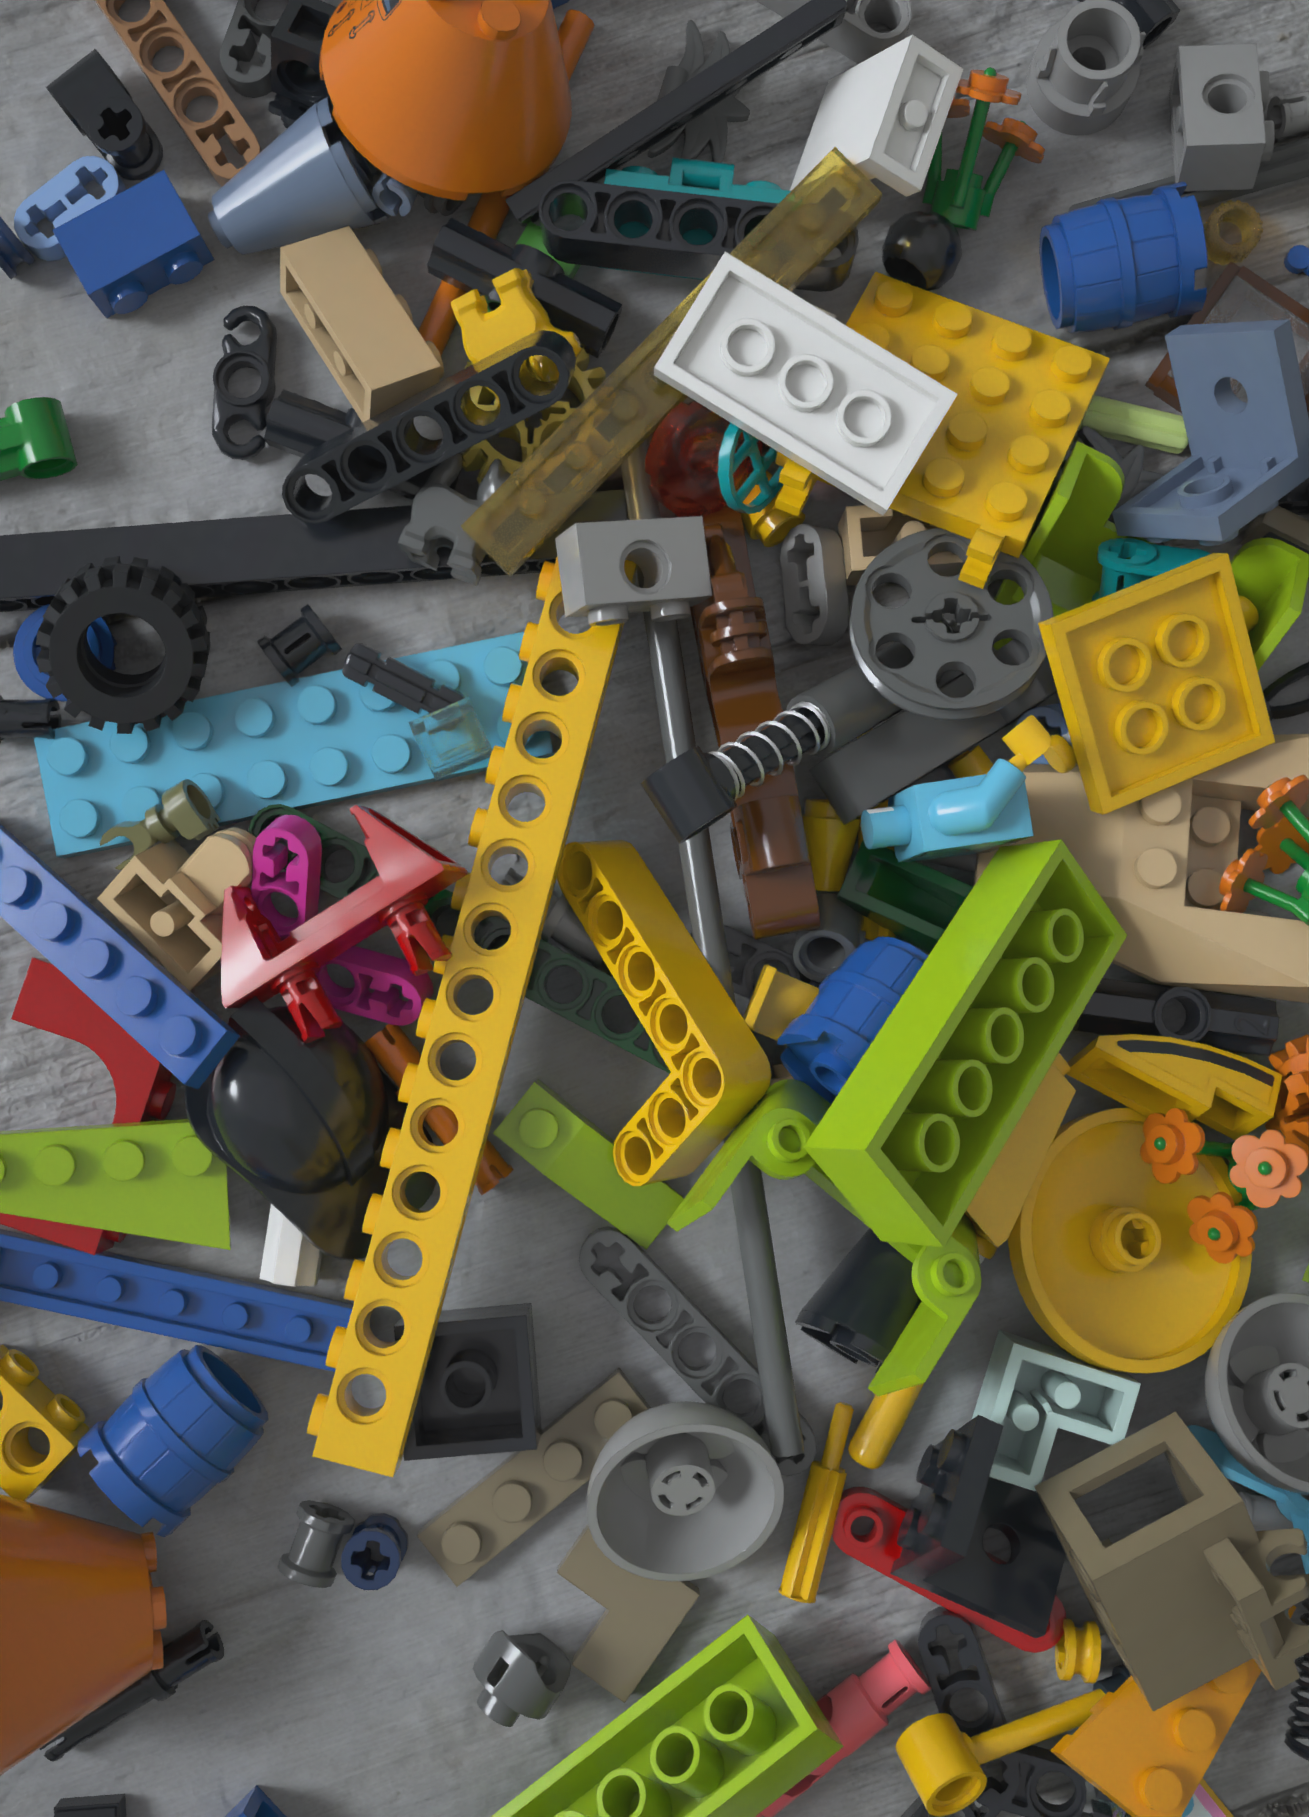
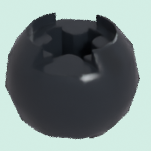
(922, 250)

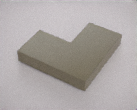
(636, 1621)

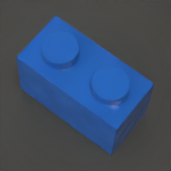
(134, 245)

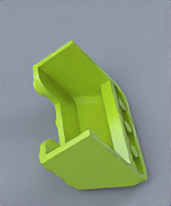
(1076, 523)

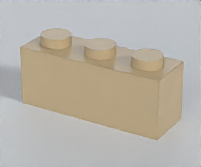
(357, 321)

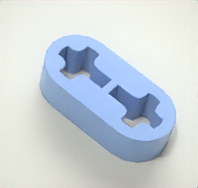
(63, 200)

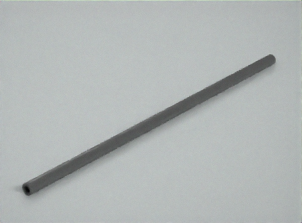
(709, 935)

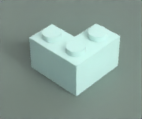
(1042, 1389)

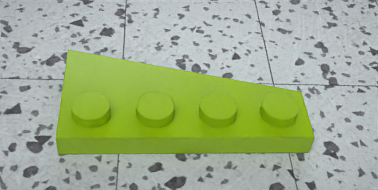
(119, 1179)

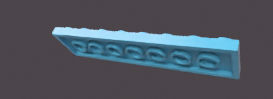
(269, 747)

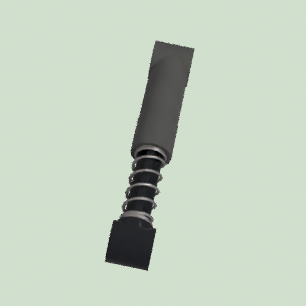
(703, 786)

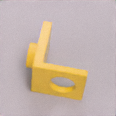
(777, 1002)

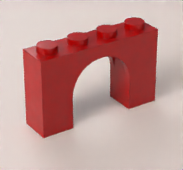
(139, 1079)

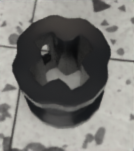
(305, 627)

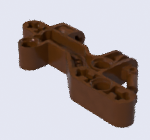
(742, 694)

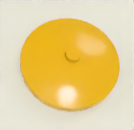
(1112, 1254)

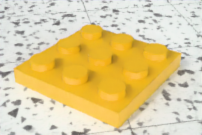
(1157, 682)

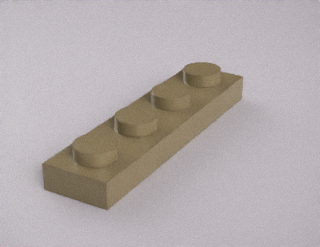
(530, 1481)

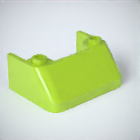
(943, 1278)

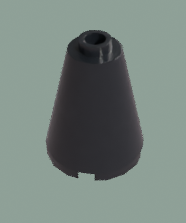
(863, 1303)

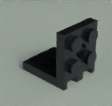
(947, 1529)

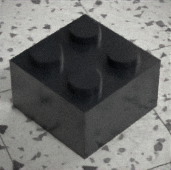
(477, 1385)

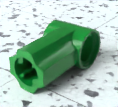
(35, 440)

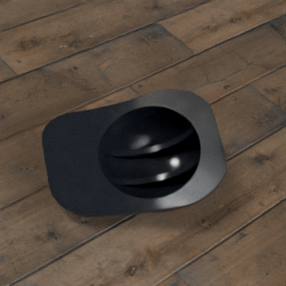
(304, 1125)

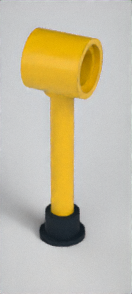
(948, 1762)

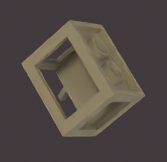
(1192, 1586)

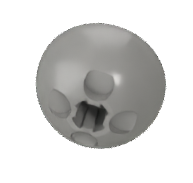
(1262, 1389)
(683, 1493)

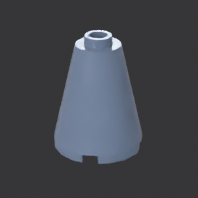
(297, 188)

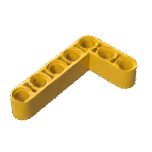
(681, 1004)

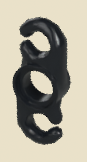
(231, 409)

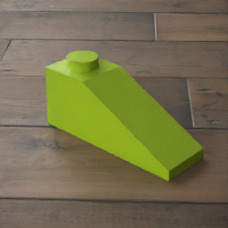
(581, 1162)

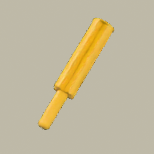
(817, 1513)

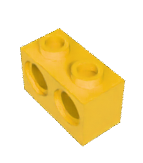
(27, 1405)

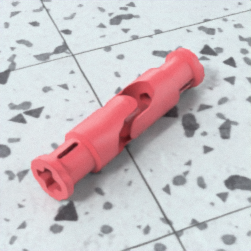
(860, 1710)

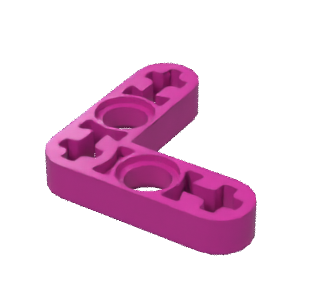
(302, 885)

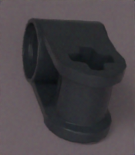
(108, 116)

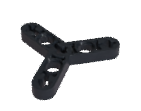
(1019, 1769)

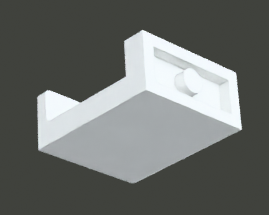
(886, 115)

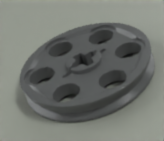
(934, 649)

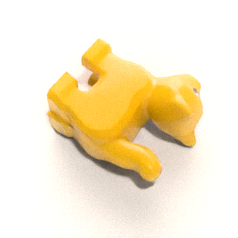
(514, 319)

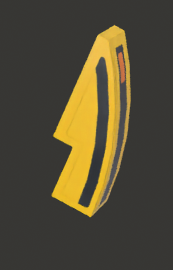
(1170, 1073)

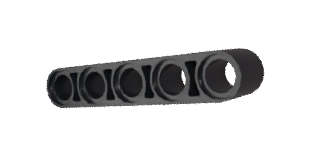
(668, 218)
(445, 402)

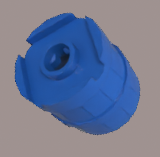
(1124, 261)
(848, 1013)
(175, 1438)

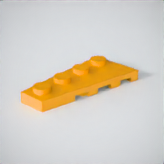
(1156, 1757)

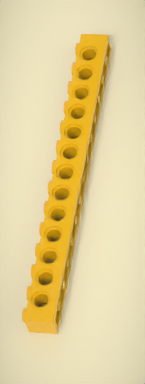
(378, 1436)

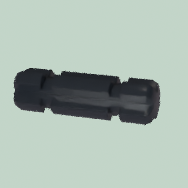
(397, 681)

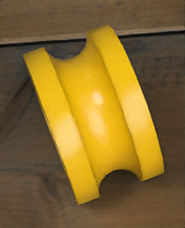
(1079, 1652)

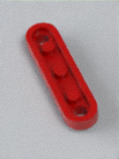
(880, 1550)

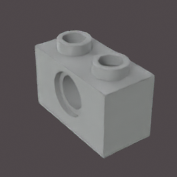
(1219, 117)
(665, 549)

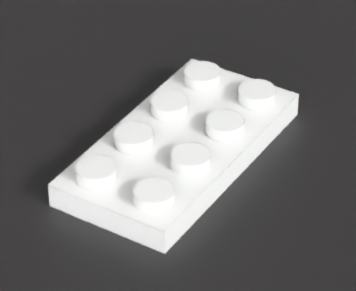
(804, 383)

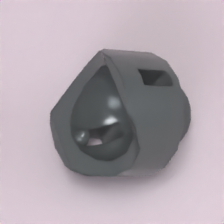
(511, 1676)

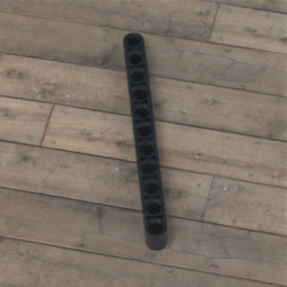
(254, 553)

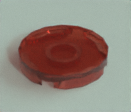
(686, 460)

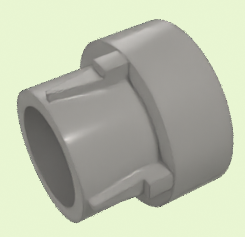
(1086, 68)

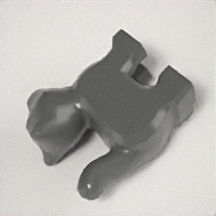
(439, 516)

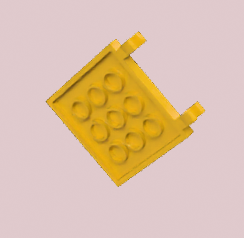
(1003, 432)

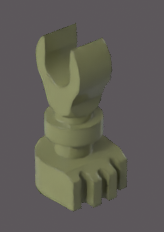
(183, 812)

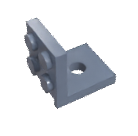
(1239, 450)

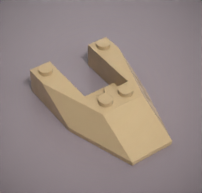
(1163, 870)

